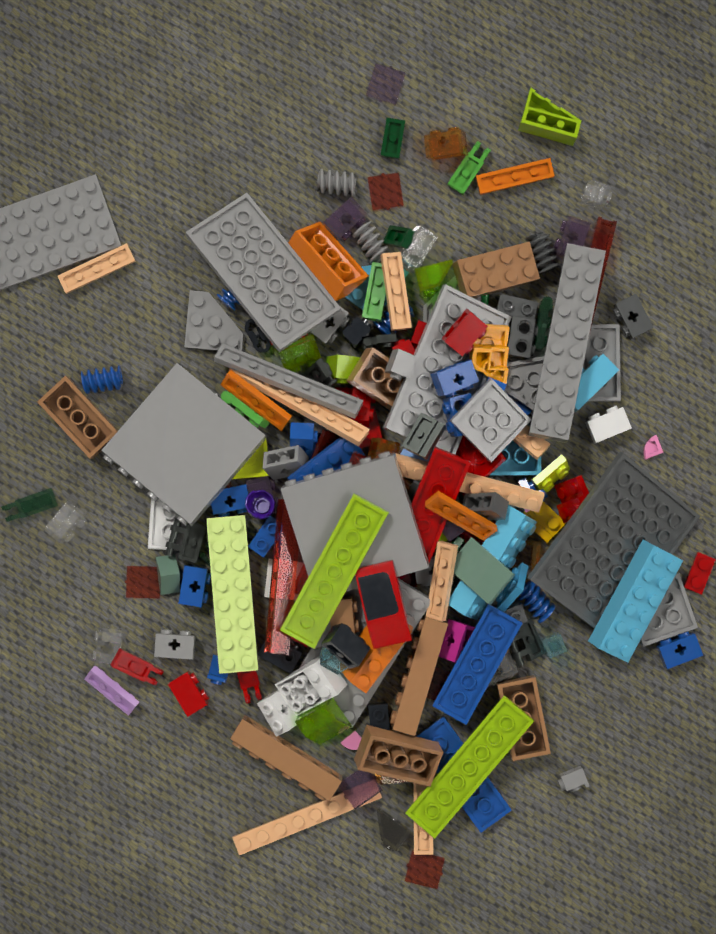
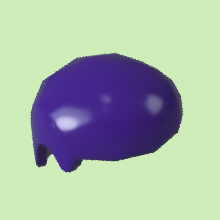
(260, 504)

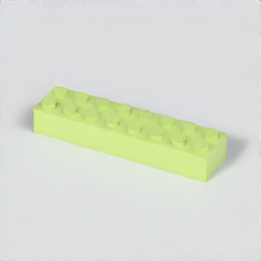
(232, 594)

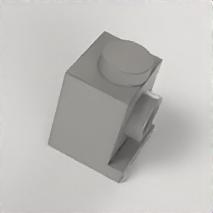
(573, 779)

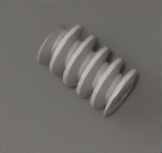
(336, 182)
(370, 242)

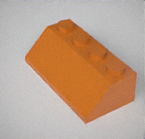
(328, 260)
(373, 663)

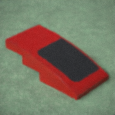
(383, 604)

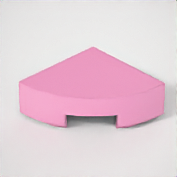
(652, 448)
(352, 741)

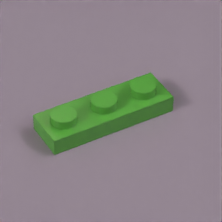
(375, 294)

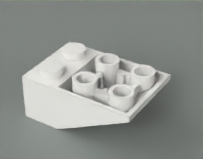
(310, 686)

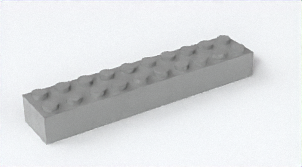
(567, 343)

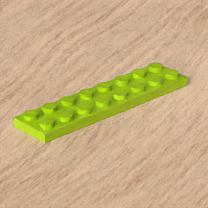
(334, 570)
(469, 766)

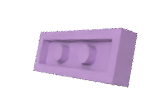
(111, 690)

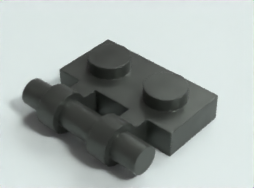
(384, 342)
(191, 541)
(529, 642)

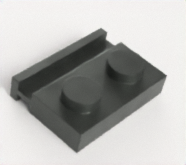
(320, 372)
(424, 436)

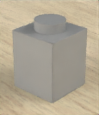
(400, 364)

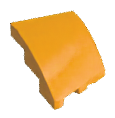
(491, 352)

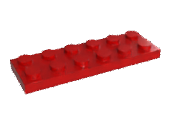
(444, 474)

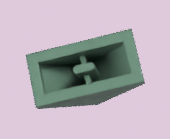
(168, 574)

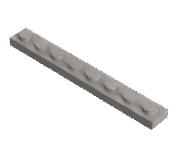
(288, 381)

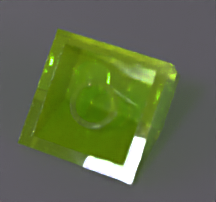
(430, 277)
(300, 353)
(323, 722)

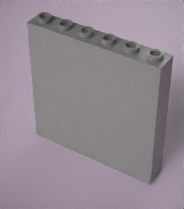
(183, 445)
(320, 501)

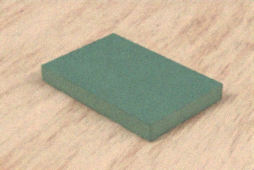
(482, 571)

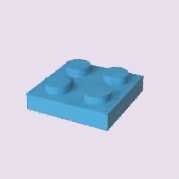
(513, 588)

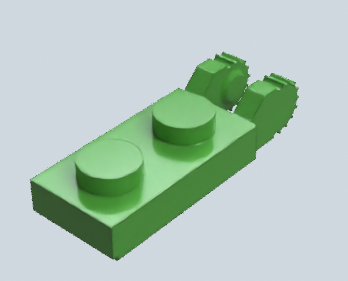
(467, 170)
(243, 409)

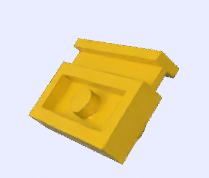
(547, 522)

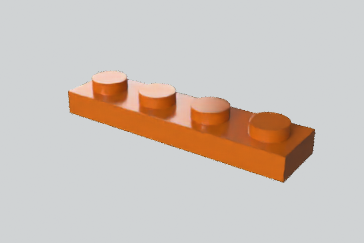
(515, 176)
(256, 400)
(461, 515)

